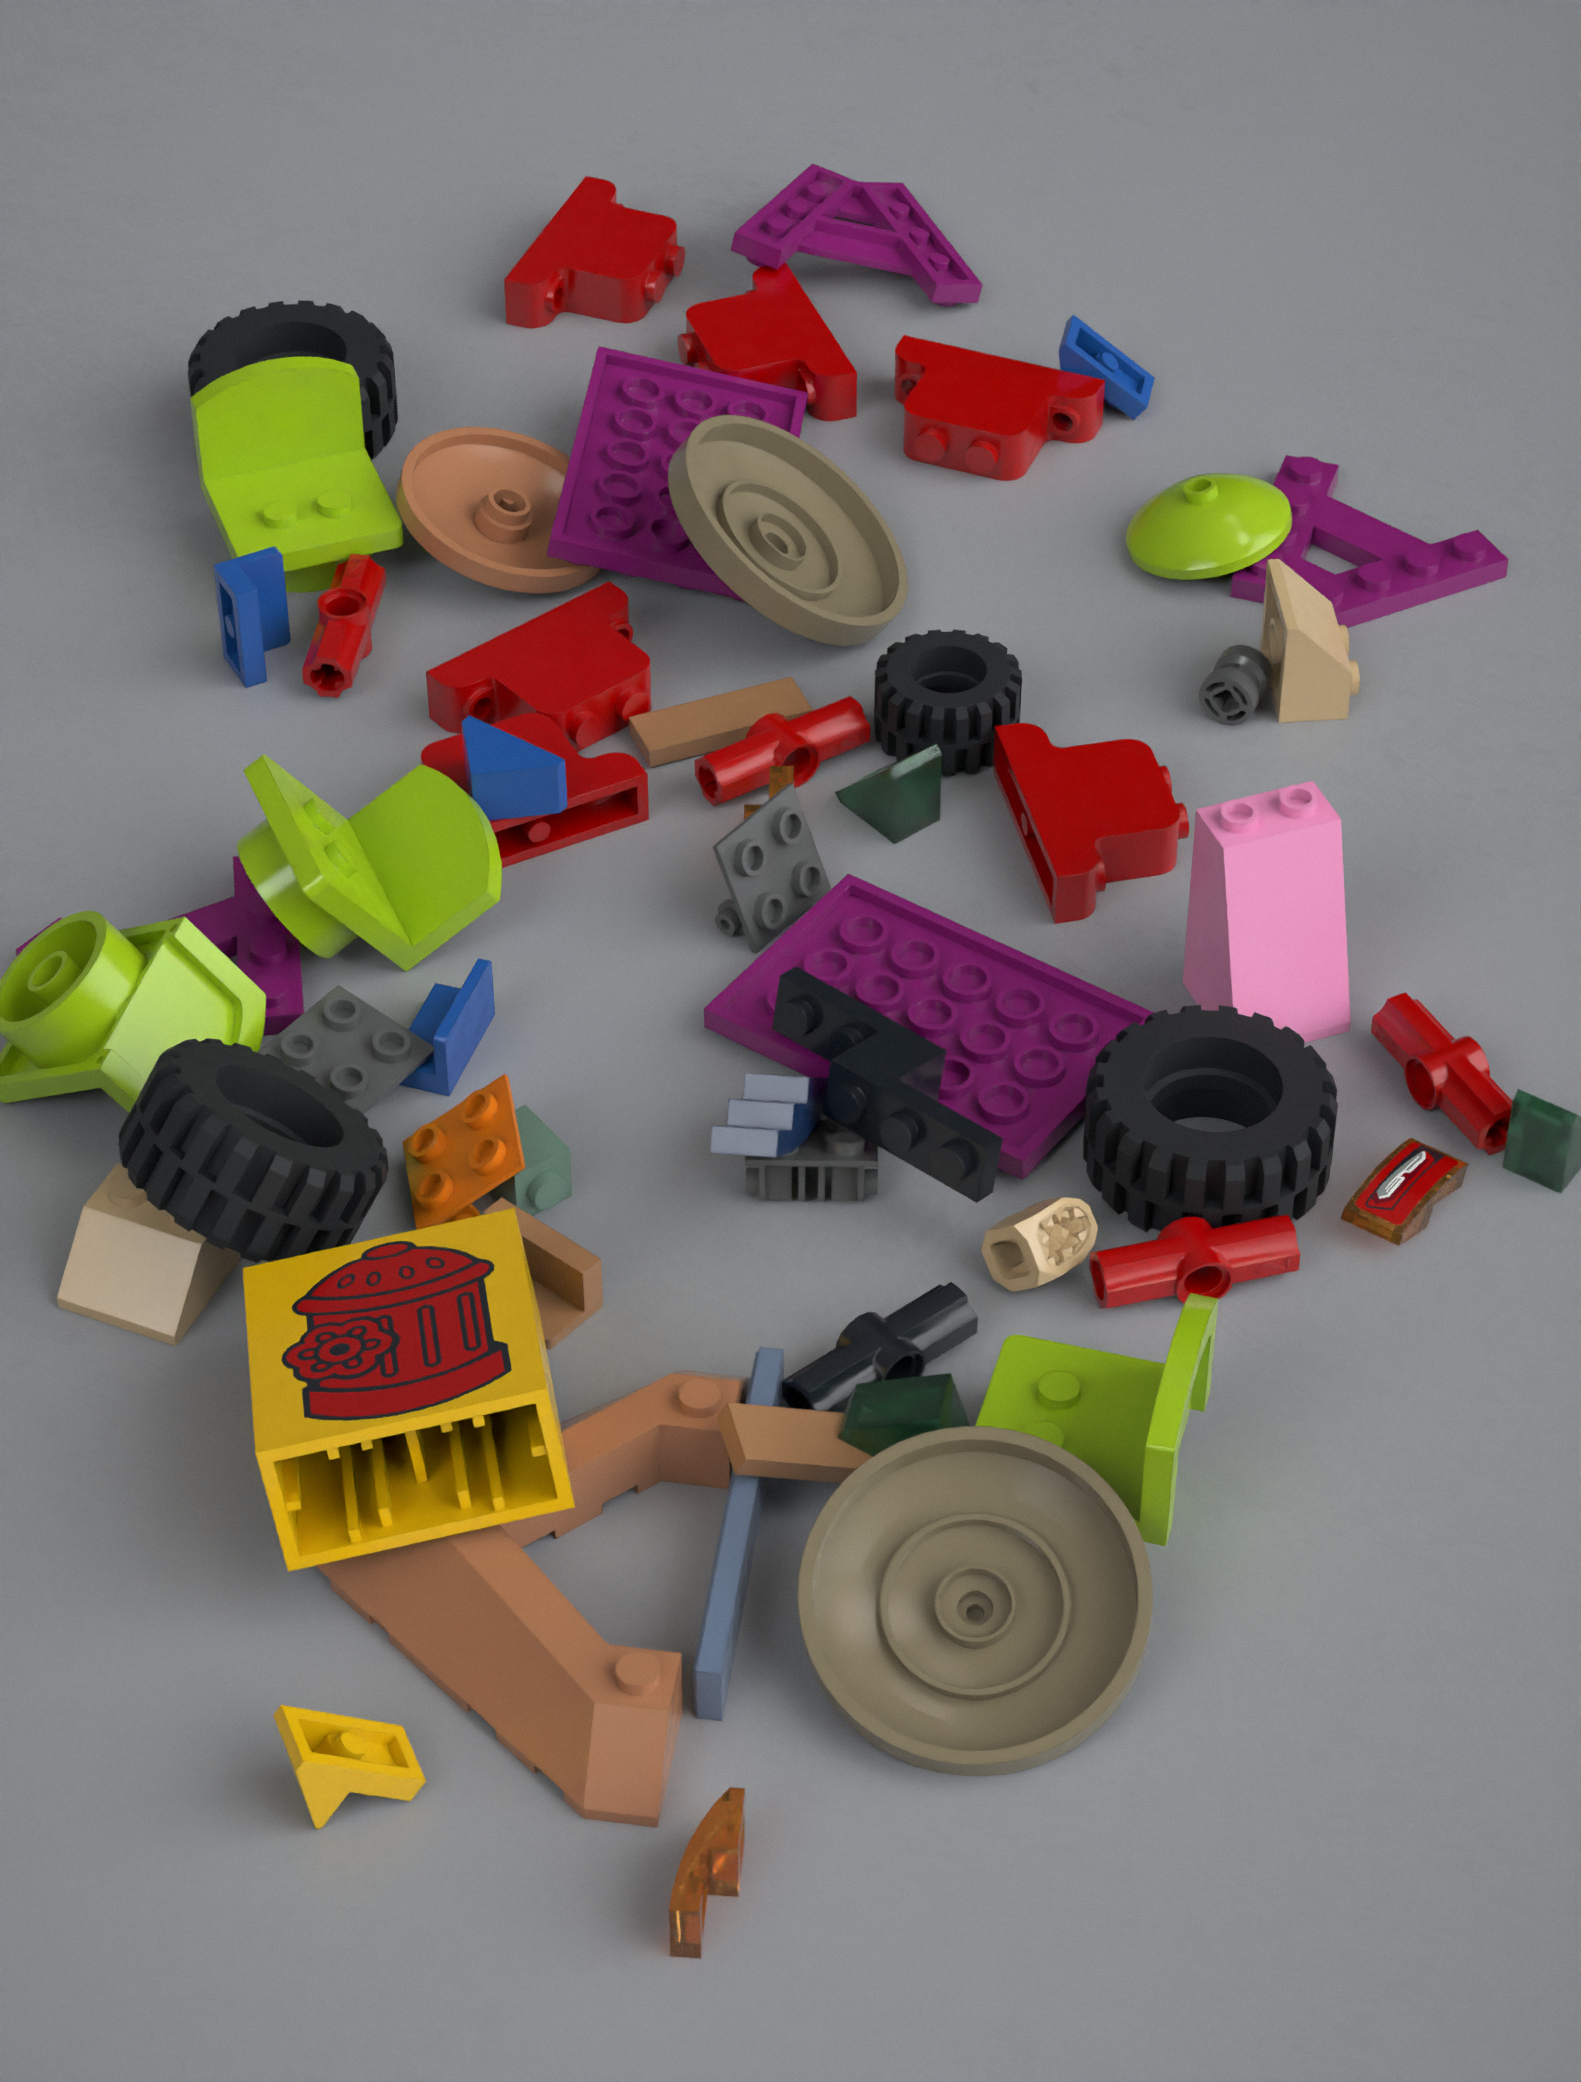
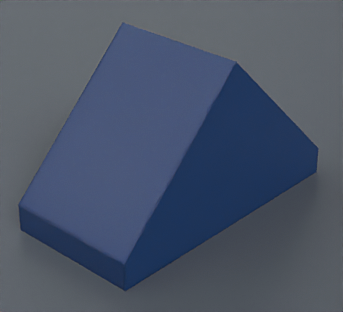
(510, 774)

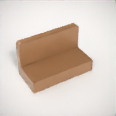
(562, 1275)

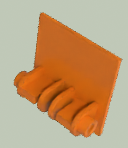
(463, 1155)

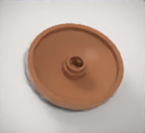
(489, 507)

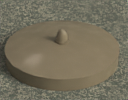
(787, 530)
(975, 1601)

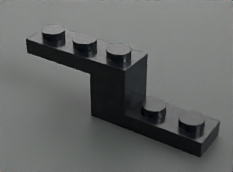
(886, 1084)

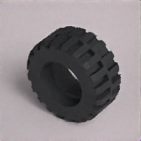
(306, 332)
(1213, 1069)
(251, 1152)

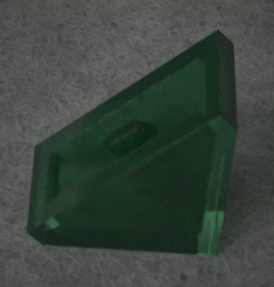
(898, 796)
(1543, 1142)
(900, 1409)

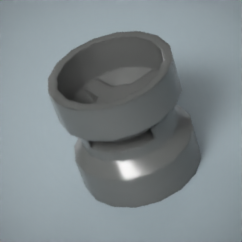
(1236, 685)

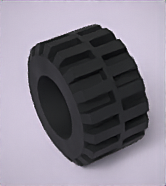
(947, 694)

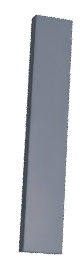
(733, 1558)

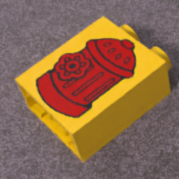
(402, 1390)

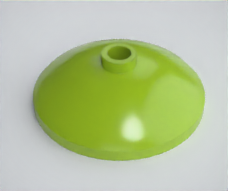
(1208, 526)

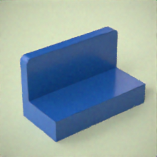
(252, 611)
(454, 1025)

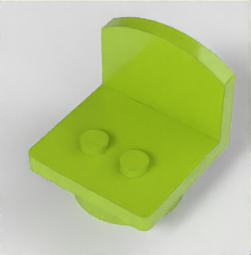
(292, 467)
(393, 873)
(105, 1002)
(1111, 1408)

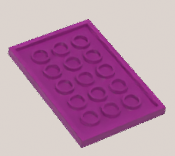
(616, 486)
(1010, 1023)

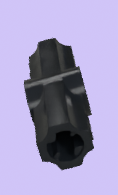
(883, 1349)

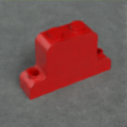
(594, 261)
(775, 340)
(987, 409)
(560, 664)
(601, 791)
(1087, 814)

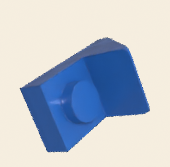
(1091, 355)

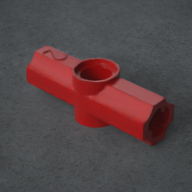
(344, 626)
(782, 742)
(1445, 1071)
(1194, 1260)

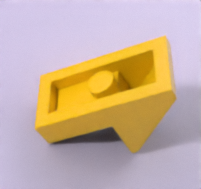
(346, 1755)

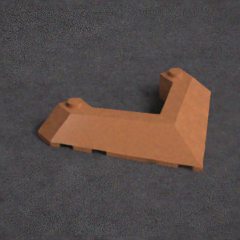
(517, 1649)

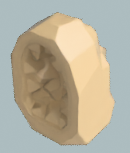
(1039, 1243)

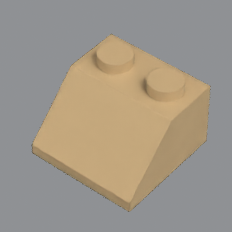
(1305, 650)
(139, 1265)

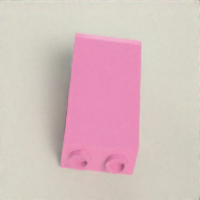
(1270, 911)

